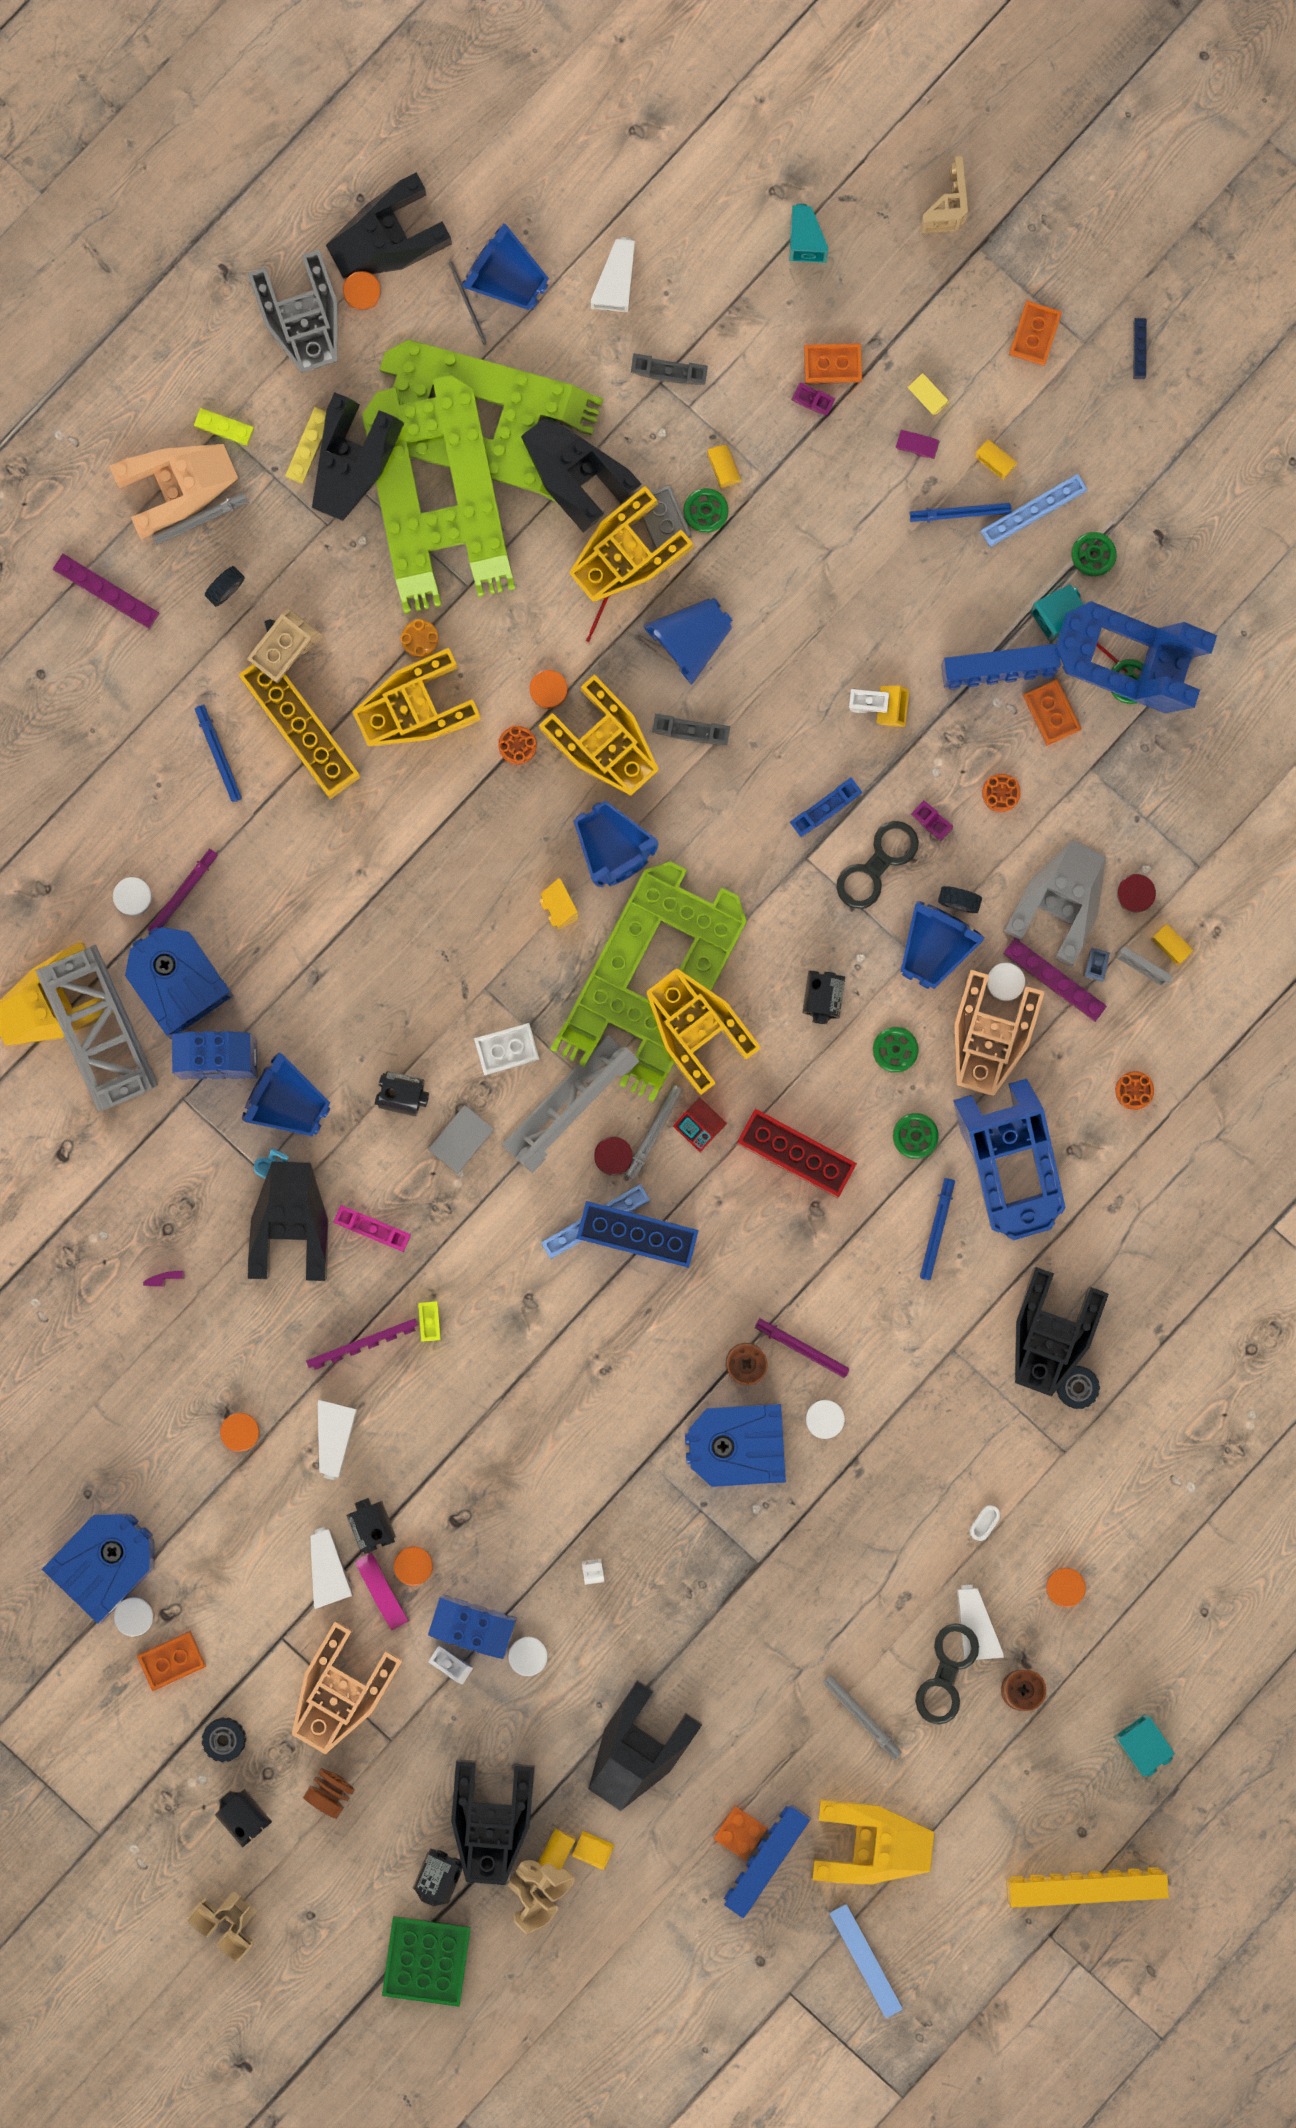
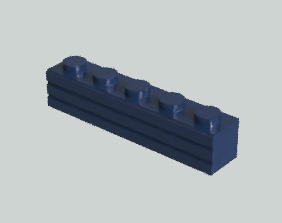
(1139, 357)

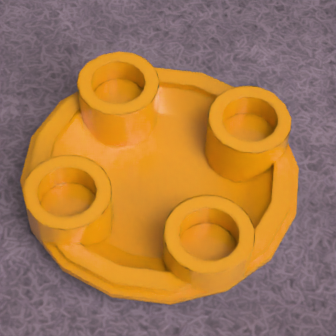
(419, 638)

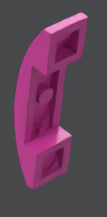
(372, 1228)
(381, 1591)

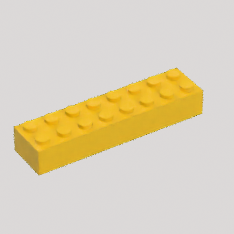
(301, 730)
(1087, 1888)

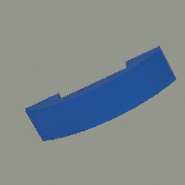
(826, 807)

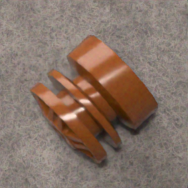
(757, 1362)
(1034, 1687)
(329, 1793)

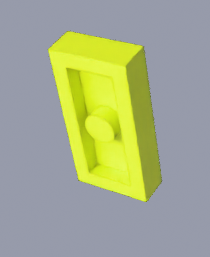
(429, 1321)

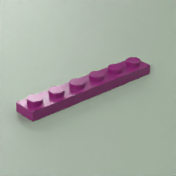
(106, 591)
(1055, 979)
(355, 1347)

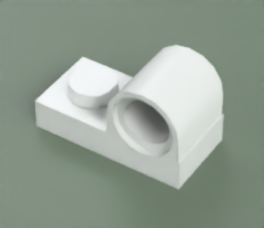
(864, 701)
(593, 1571)
(450, 1665)

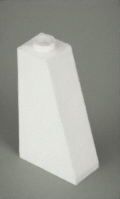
(615, 281)
(334, 1433)
(328, 1573)
(974, 1615)

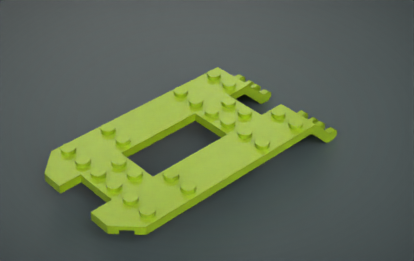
(522, 394)
(470, 522)
(606, 995)

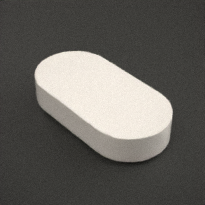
(984, 1523)

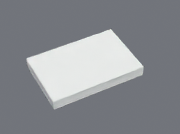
(506, 1049)

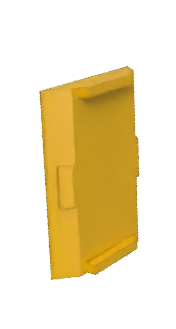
(593, 1850)

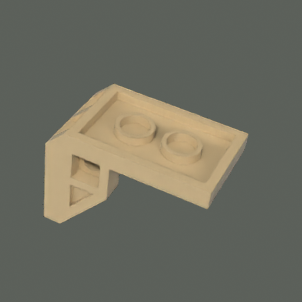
(951, 209)
(284, 644)

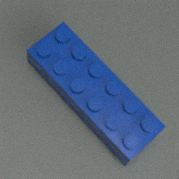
(999, 666)
(637, 1234)
(768, 1860)

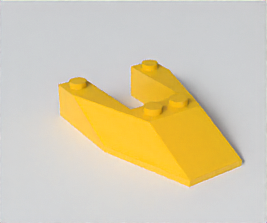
(618, 558)
(403, 710)
(612, 748)
(27, 1011)
(689, 1018)
(883, 1845)

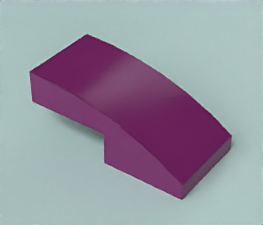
(812, 399)
(918, 444)
(932, 821)
(159, 1280)

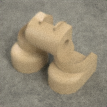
(538, 1910)
(237, 1913)

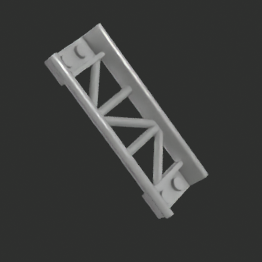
(132, 1081)
(527, 1144)

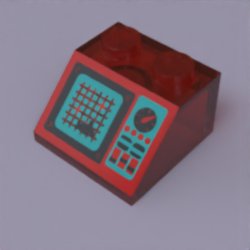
(700, 1124)

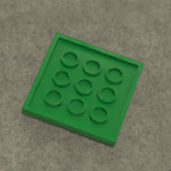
(426, 1961)

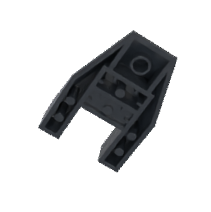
(375, 238)
(568, 463)
(347, 468)
(289, 1210)
(1048, 1344)
(632, 1759)
(490, 1832)

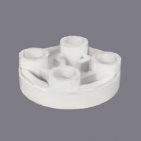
(132, 896)
(1005, 982)
(825, 1419)
(133, 1616)
(527, 1656)

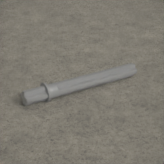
(200, 518)
(654, 1131)
(862, 1717)

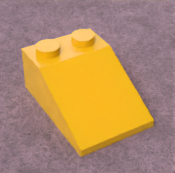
(559, 905)

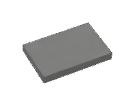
(665, 518)
(1143, 966)
(461, 1139)

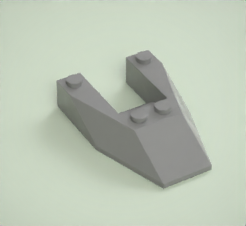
(305, 323)
(1068, 890)

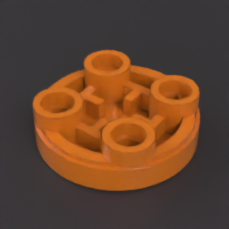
(361, 290)
(548, 689)
(517, 745)
(1001, 792)
(1134, 1090)
(239, 1432)
(413, 1566)
(1065, 1587)

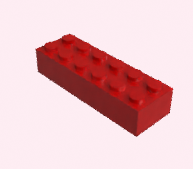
(796, 1153)

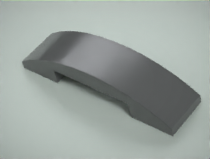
(669, 371)
(691, 730)

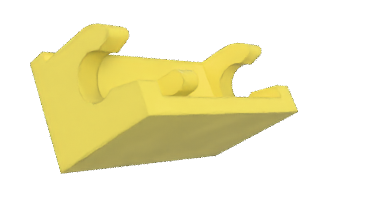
(928, 394)

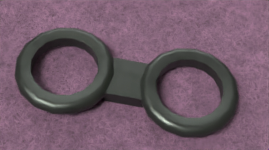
(877, 864)
(947, 1673)

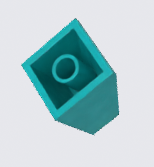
(806, 237)
(1051, 610)
(1145, 1746)

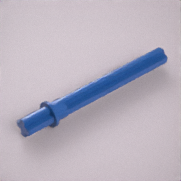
(959, 512)
(218, 753)
(937, 1229)

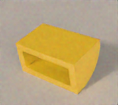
(996, 459)
(723, 466)
(897, 707)
(1172, 944)
(557, 1849)

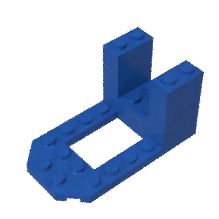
(1165, 664)
(1004, 1134)

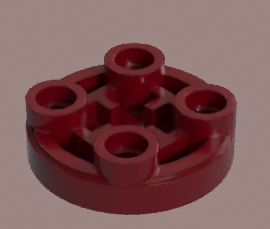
(1136, 893)
(613, 1156)

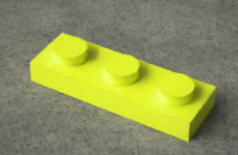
(223, 427)

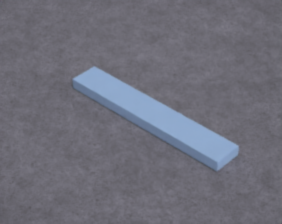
(1033, 510)
(567, 1237)
(865, 1960)

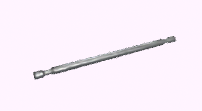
(467, 303)

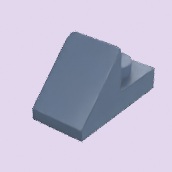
(1097, 964)

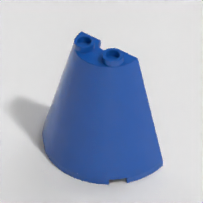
(507, 271)
(692, 635)
(613, 844)
(936, 945)
(286, 1100)

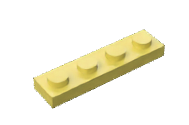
(307, 447)

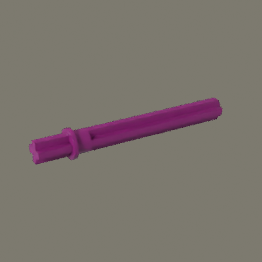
(184, 889)
(801, 1347)

